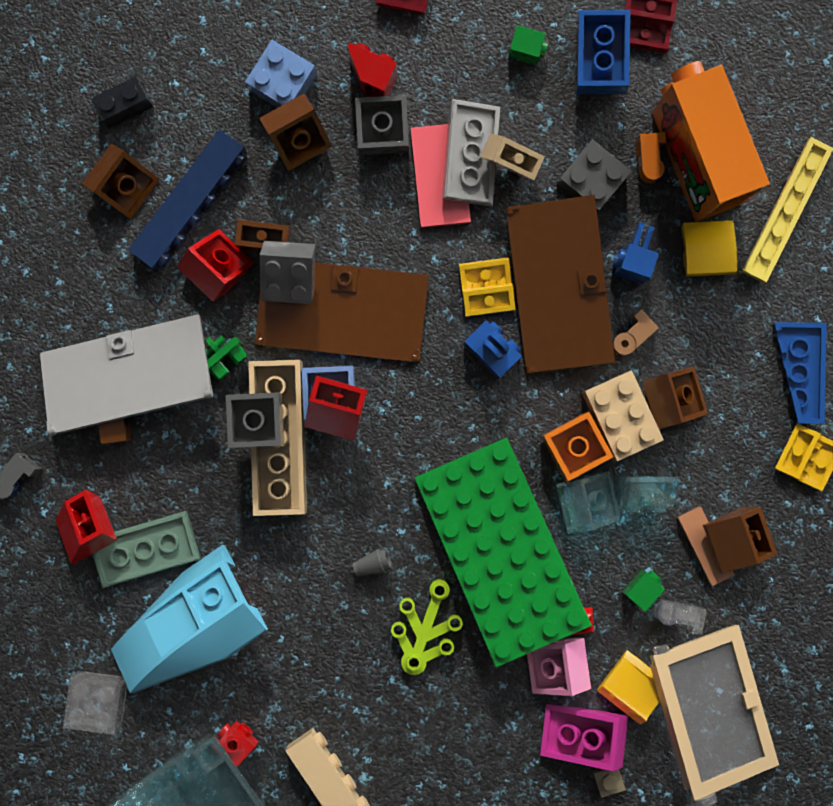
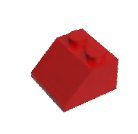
(215, 264)

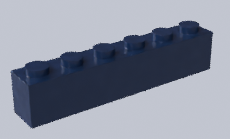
(188, 201)

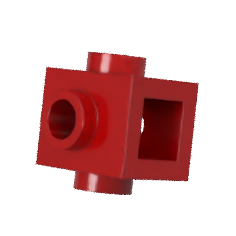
(244, 741)

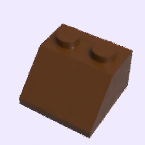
(120, 181)
(675, 397)

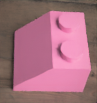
(560, 668)

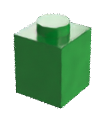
(528, 45)
(644, 589)

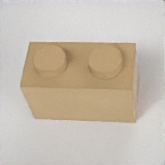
(512, 156)

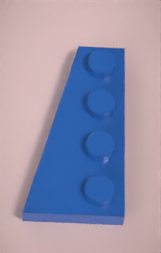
(804, 364)

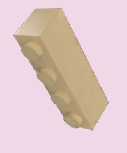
(323, 771)

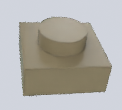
(608, 782)

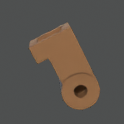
(635, 335)

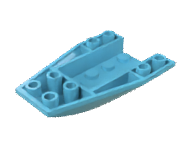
(189, 625)

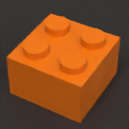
(577, 446)

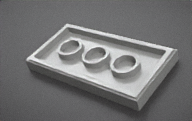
(466, 174)

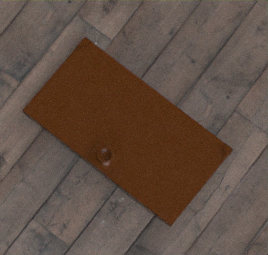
(560, 284)
(351, 314)

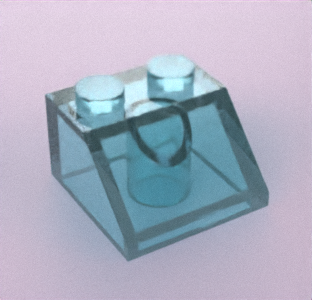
(647, 491)
(588, 502)

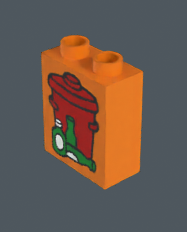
(708, 141)

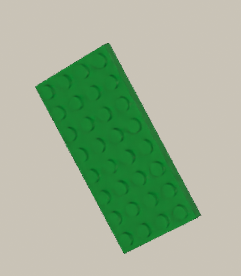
(502, 552)

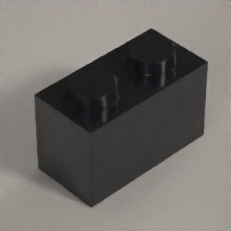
(122, 102)

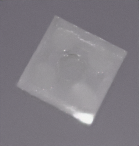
(95, 702)

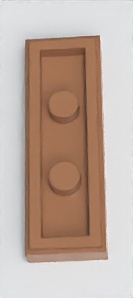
(692, 525)

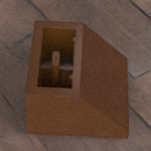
(740, 539)

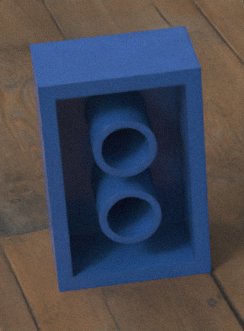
(603, 51)

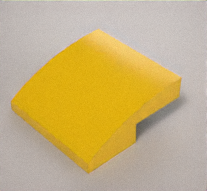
(709, 248)
(487, 286)
(807, 457)

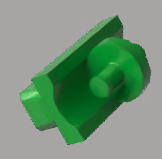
(232, 349)

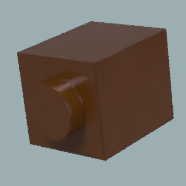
(115, 431)

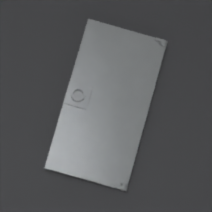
(125, 375)

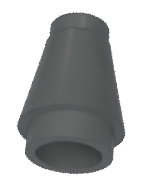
(373, 563)

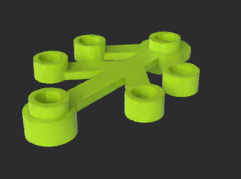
(425, 631)

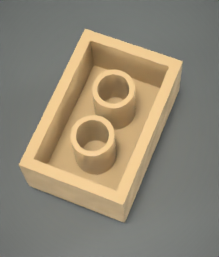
(622, 415)

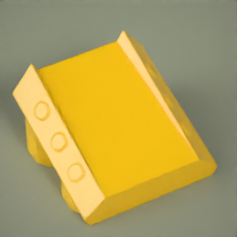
(631, 687)

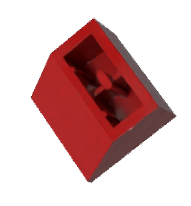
(373, 72)
(335, 408)
(84, 526)

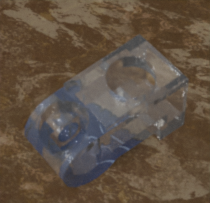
(675, 612)

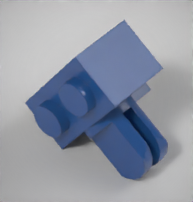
(635, 261)
(493, 349)

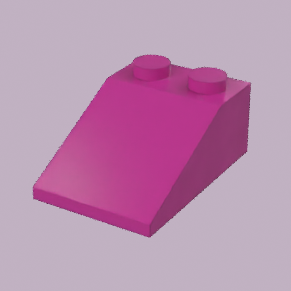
(584, 736)

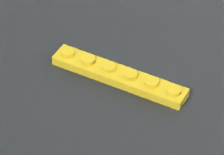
(787, 210)

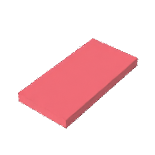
(429, 163)

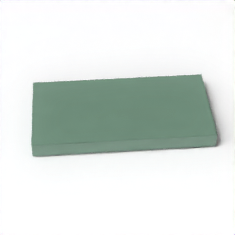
(147, 549)

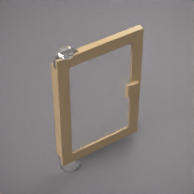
(713, 713)

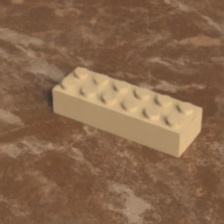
(280, 470)

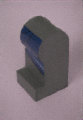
(14, 474)

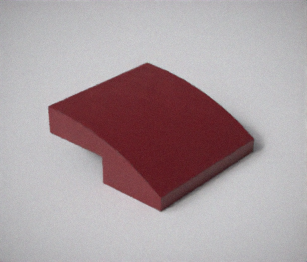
(651, 23)

